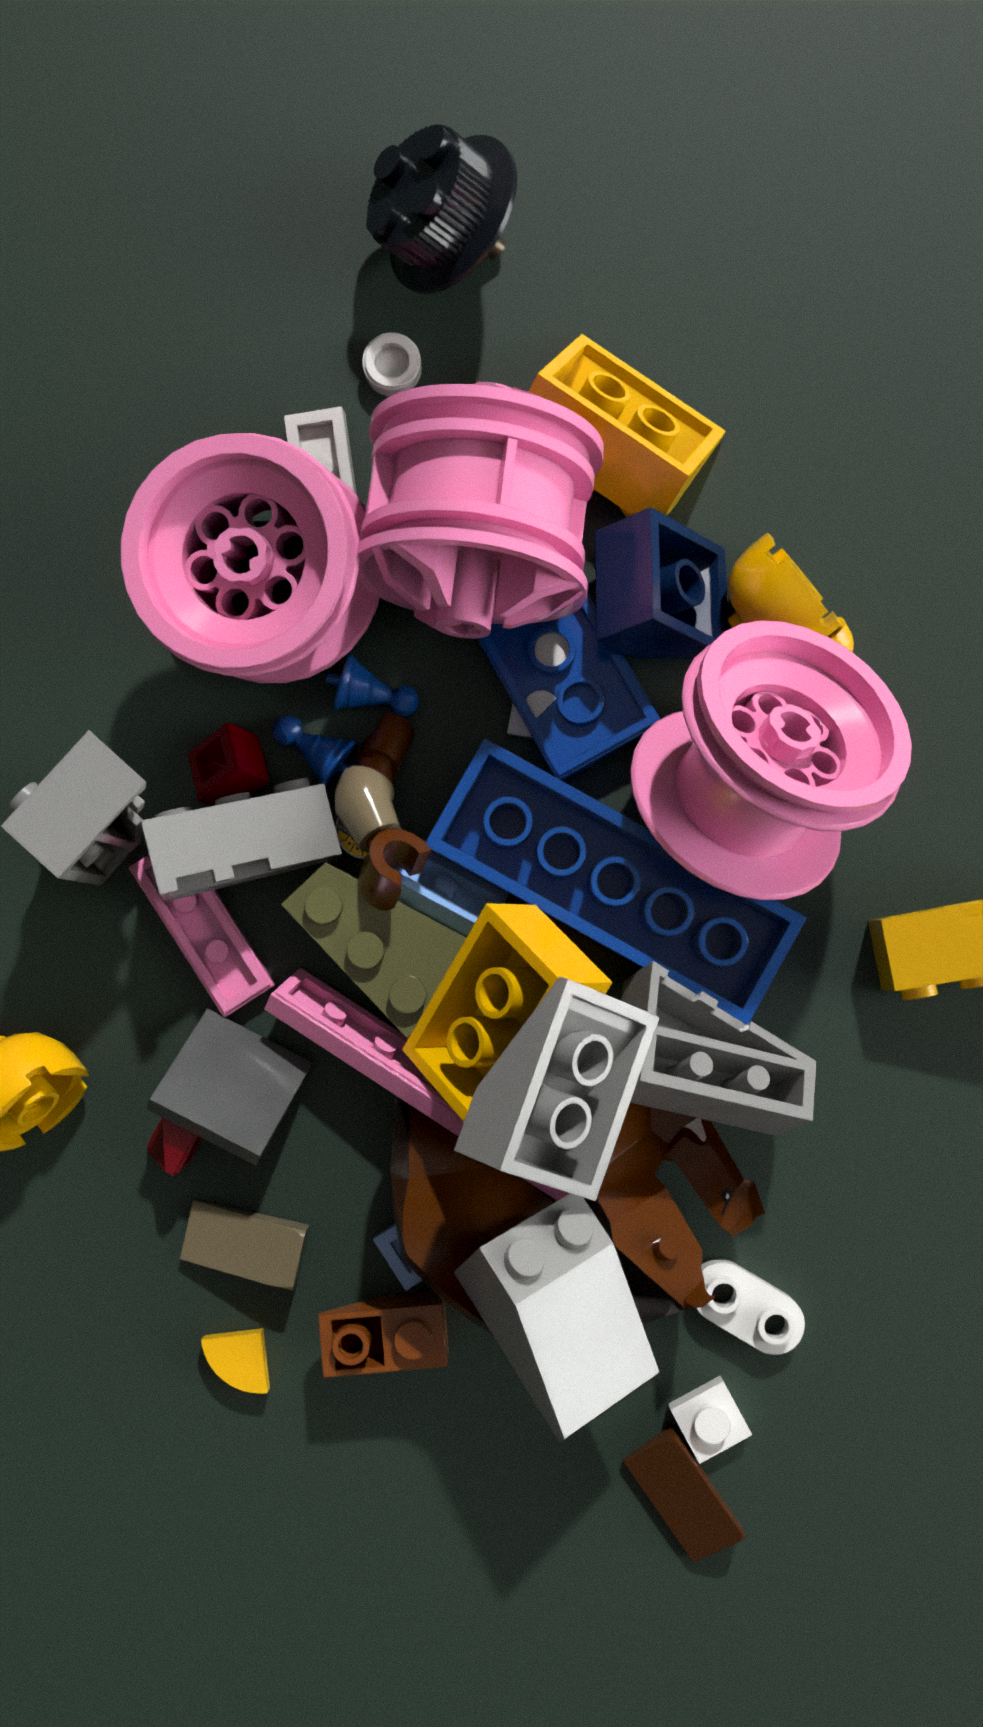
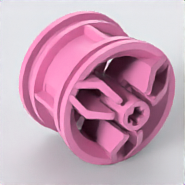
(478, 506)

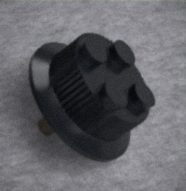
(441, 205)

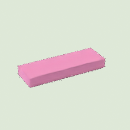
(210, 943)

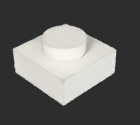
(709, 1419)

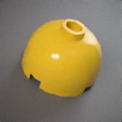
(775, 590)
(36, 1085)

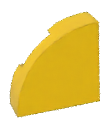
(239, 1359)

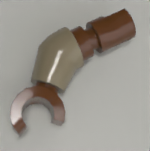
(368, 814)

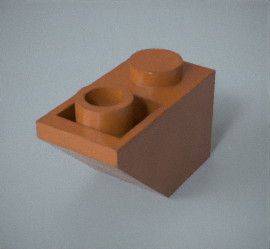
(384, 1335)

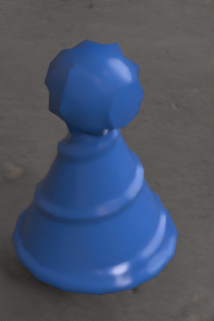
(362, 688)
(324, 754)

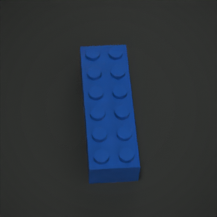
(610, 881)

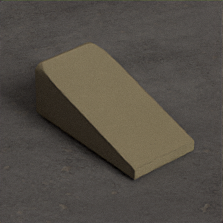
(245, 1244)

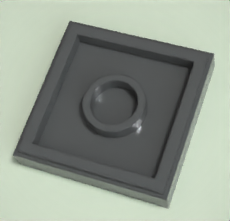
(230, 1086)

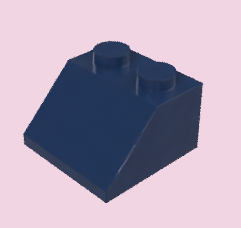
(658, 588)

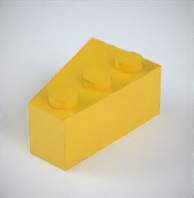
(929, 949)

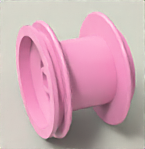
(195, 527)
(770, 760)

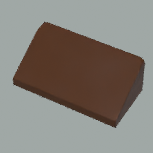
(684, 1495)

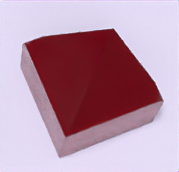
(228, 764)
(172, 1146)

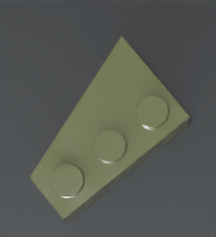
(388, 954)

